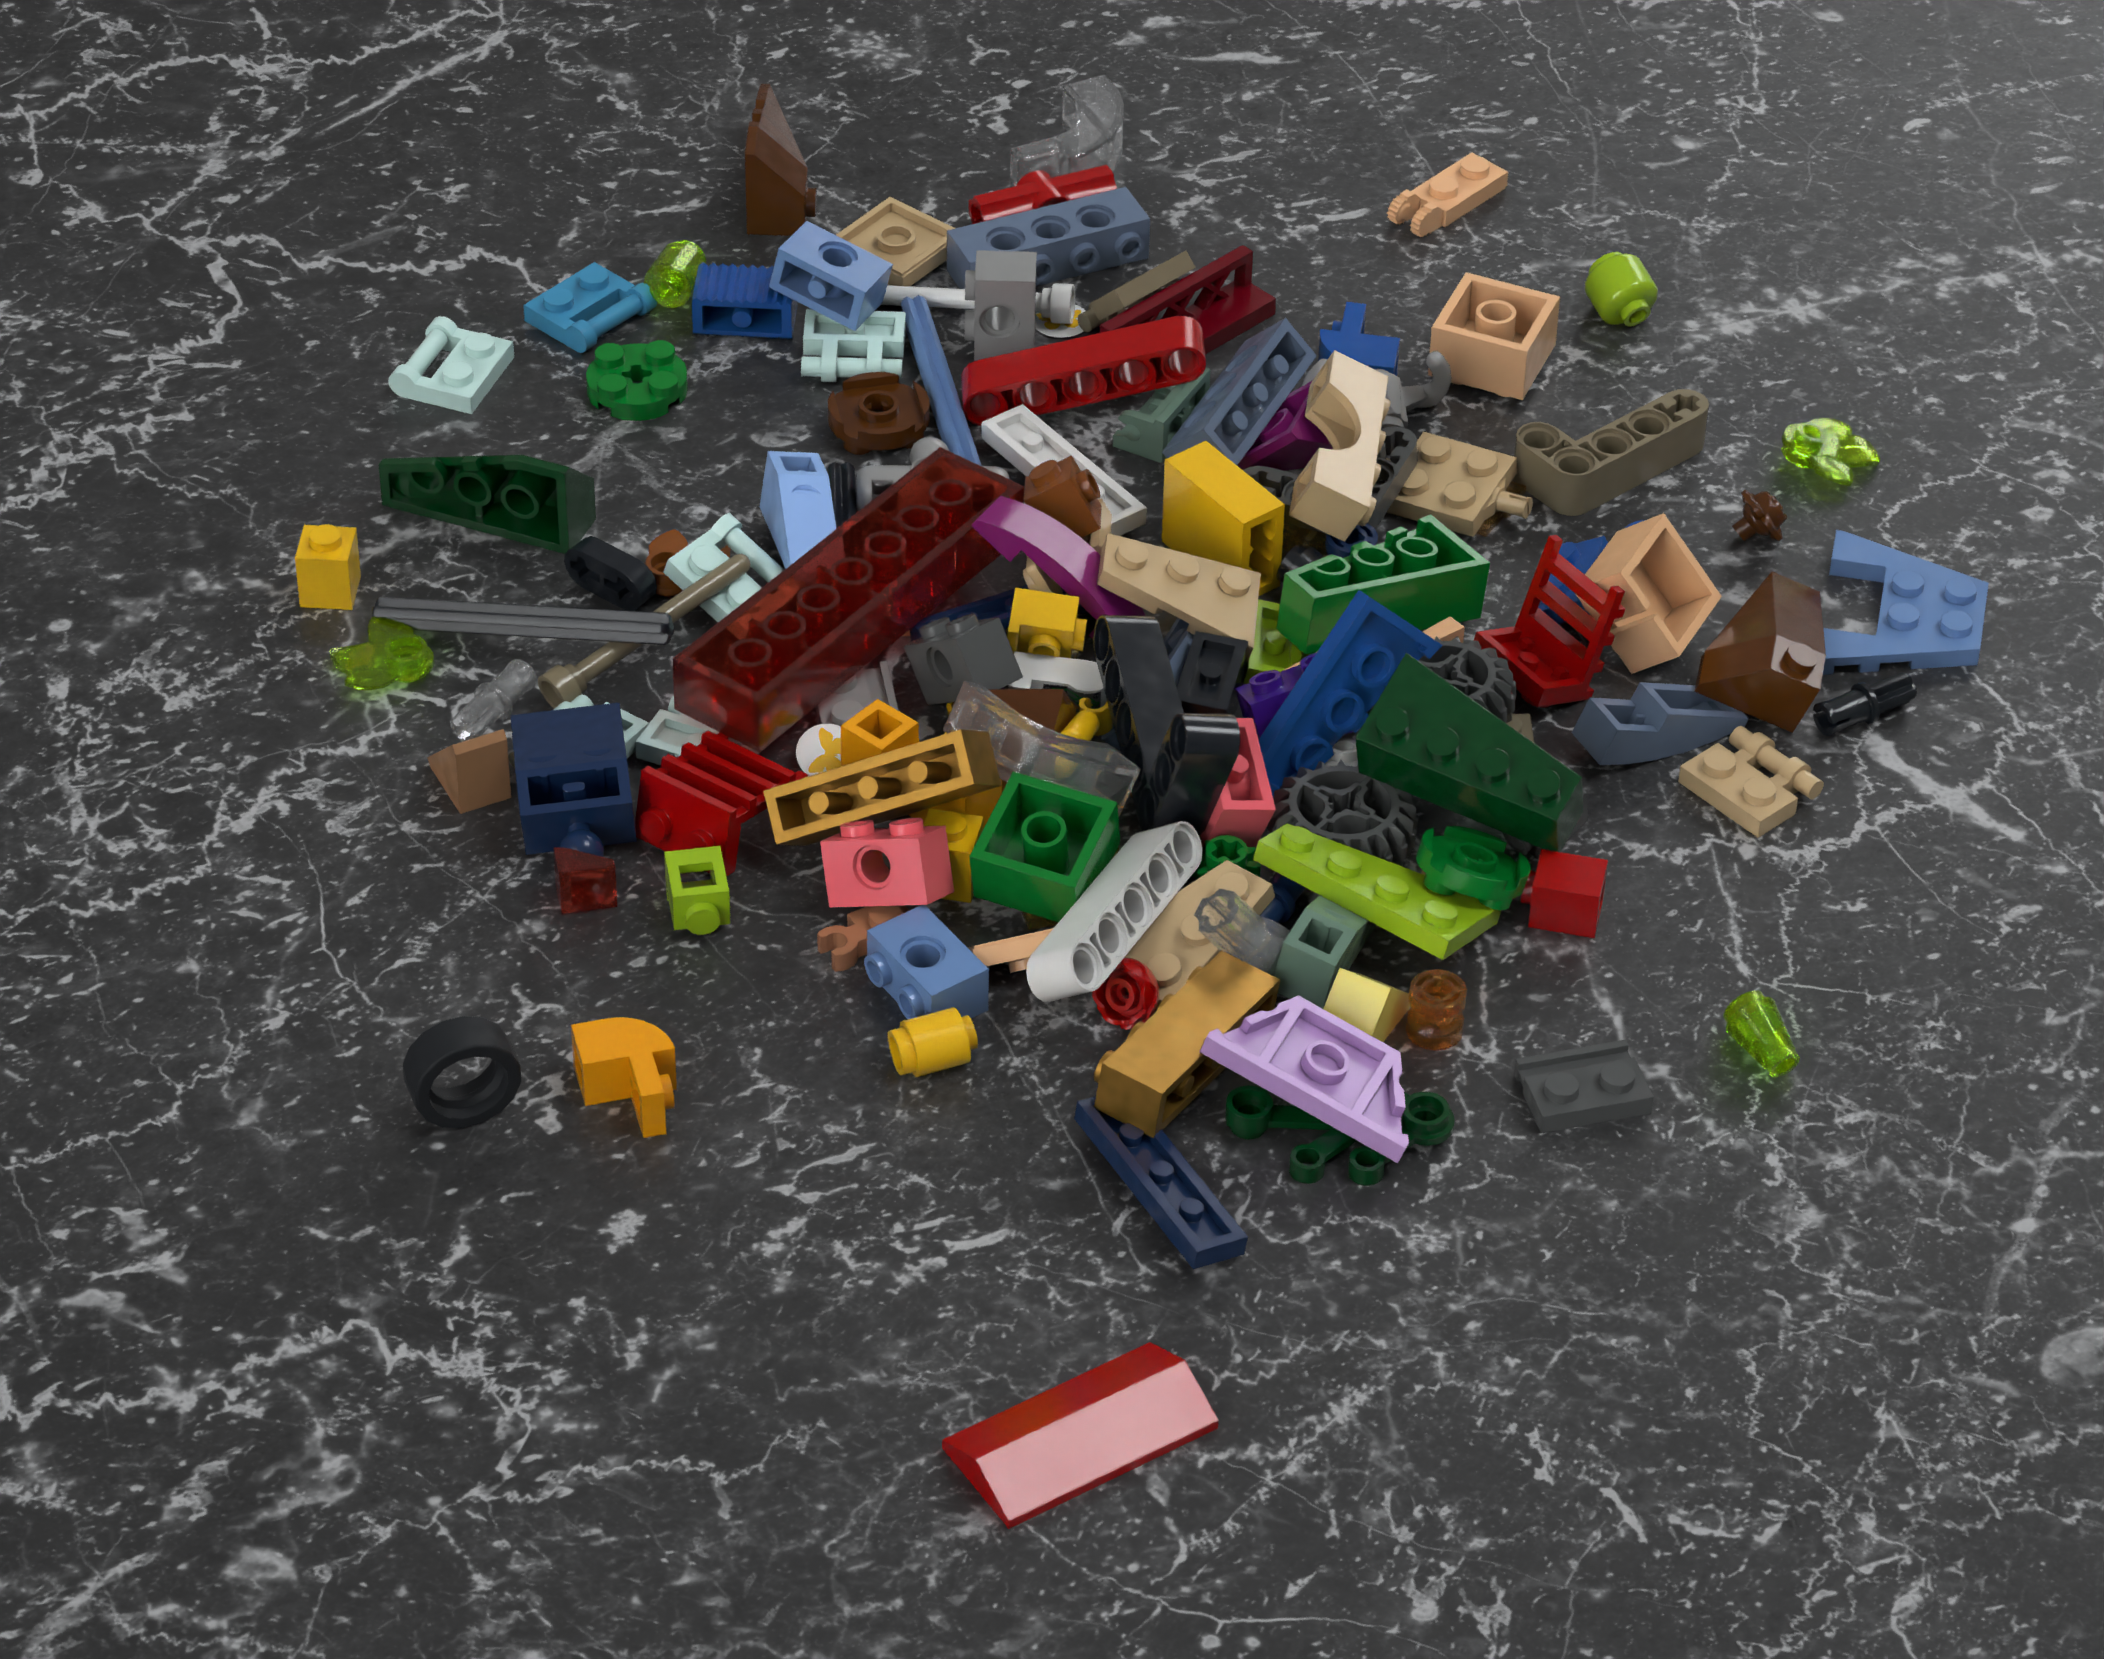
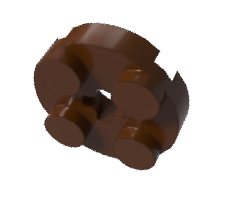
(862, 430)

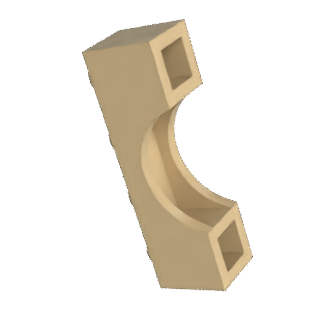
(1337, 484)

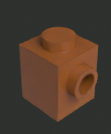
(1065, 495)

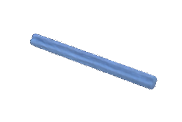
(938, 379)

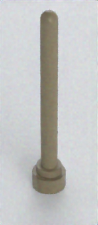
(570, 681)

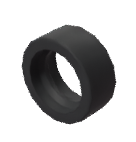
(448, 1044)

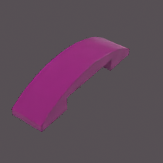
(1056, 550)

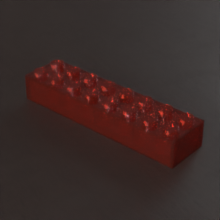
(841, 602)

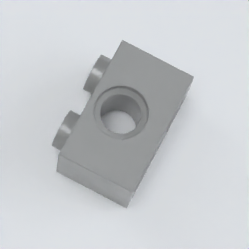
(1003, 281)

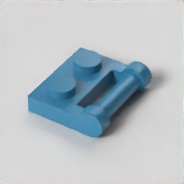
(587, 306)

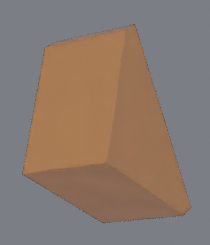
(474, 771)

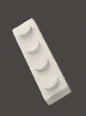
(1029, 442)

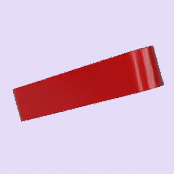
(1085, 369)

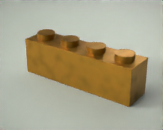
(883, 787)
(1161, 1059)

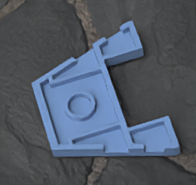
(1924, 616)

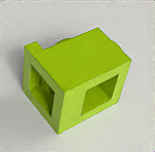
(702, 903)

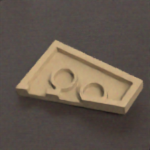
(1195, 589)
(1173, 941)

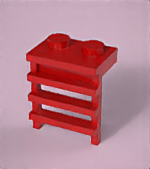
(1541, 654)
(705, 796)

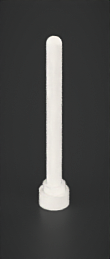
(1053, 302)

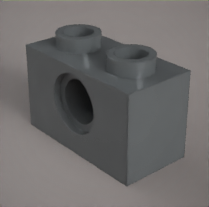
(959, 653)

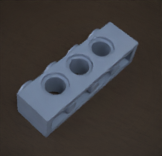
(1067, 236)
(1246, 393)

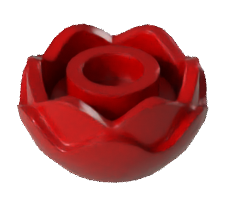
(1143, 996)

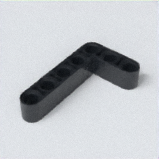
(1179, 754)

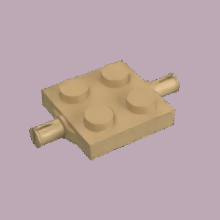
(1459, 485)

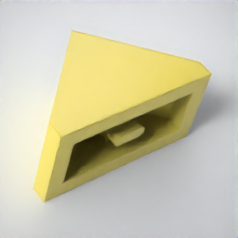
(1367, 1003)

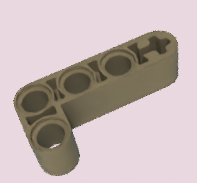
(1615, 458)

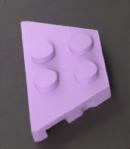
(1321, 1069)

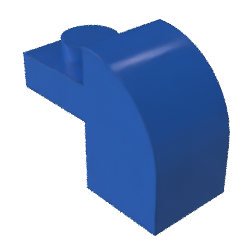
(1349, 339)

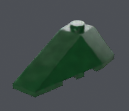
(495, 495)

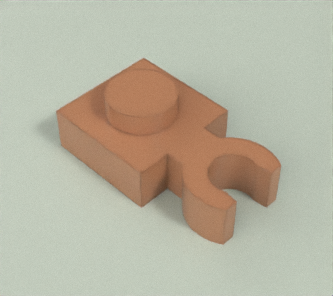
(851, 941)

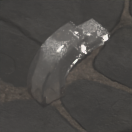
(1093, 136)
(1041, 752)

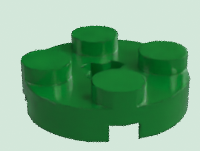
(655, 364)
(1472, 865)

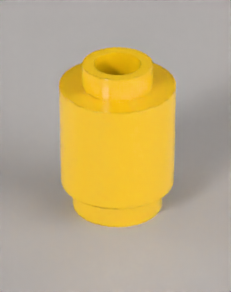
(932, 1042)

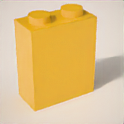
(1221, 513)

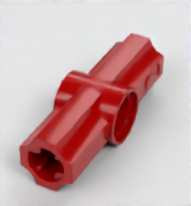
(1040, 190)

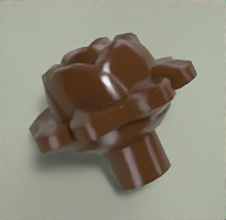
(1761, 516)

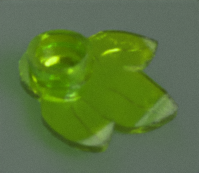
(1828, 449)
(388, 656)

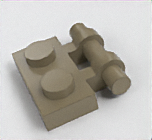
(1135, 291)

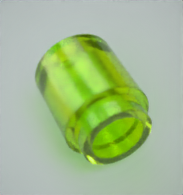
(674, 273)

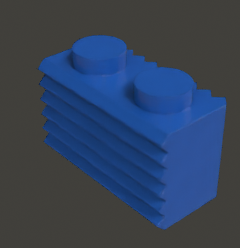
(740, 303)

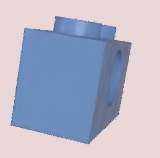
(830, 275)
(925, 966)

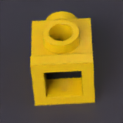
(1045, 624)

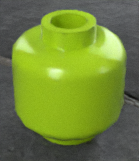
(1620, 288)

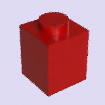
(1566, 893)

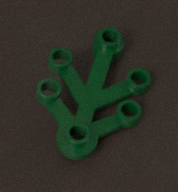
(1251, 1112)

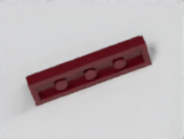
(1220, 311)

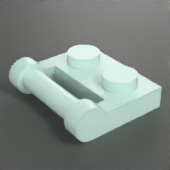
(465, 374)
(706, 555)

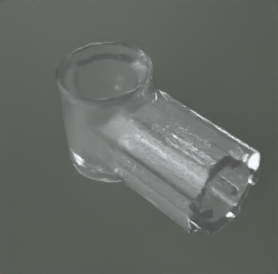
(1240, 931)

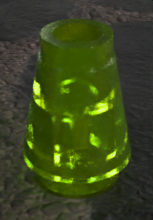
(1760, 1030)

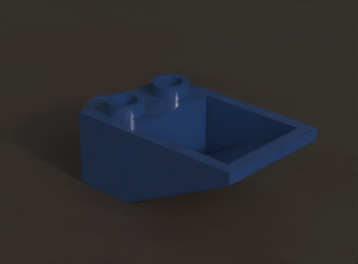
(573, 779)

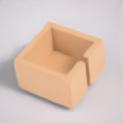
(1663, 595)

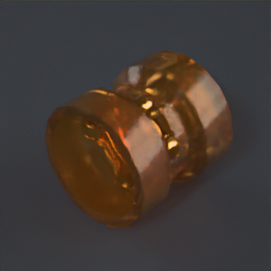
(1436, 1009)

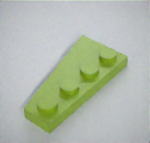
(1376, 890)

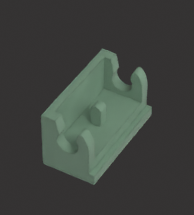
(1160, 418)

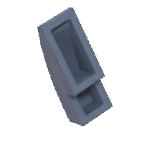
(1653, 724)

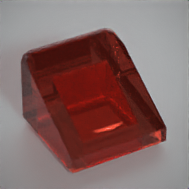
(584, 881)

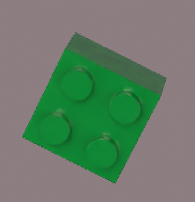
(1043, 846)

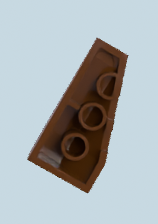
(775, 173)
(1769, 654)

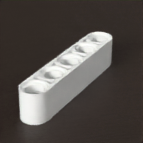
(1114, 912)

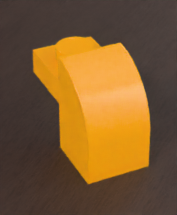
(624, 1061)

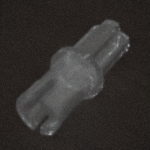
(494, 700)

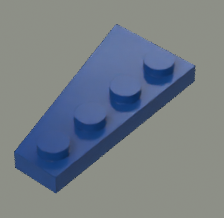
(1339, 686)

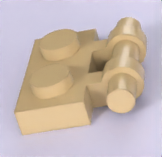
(1740, 790)

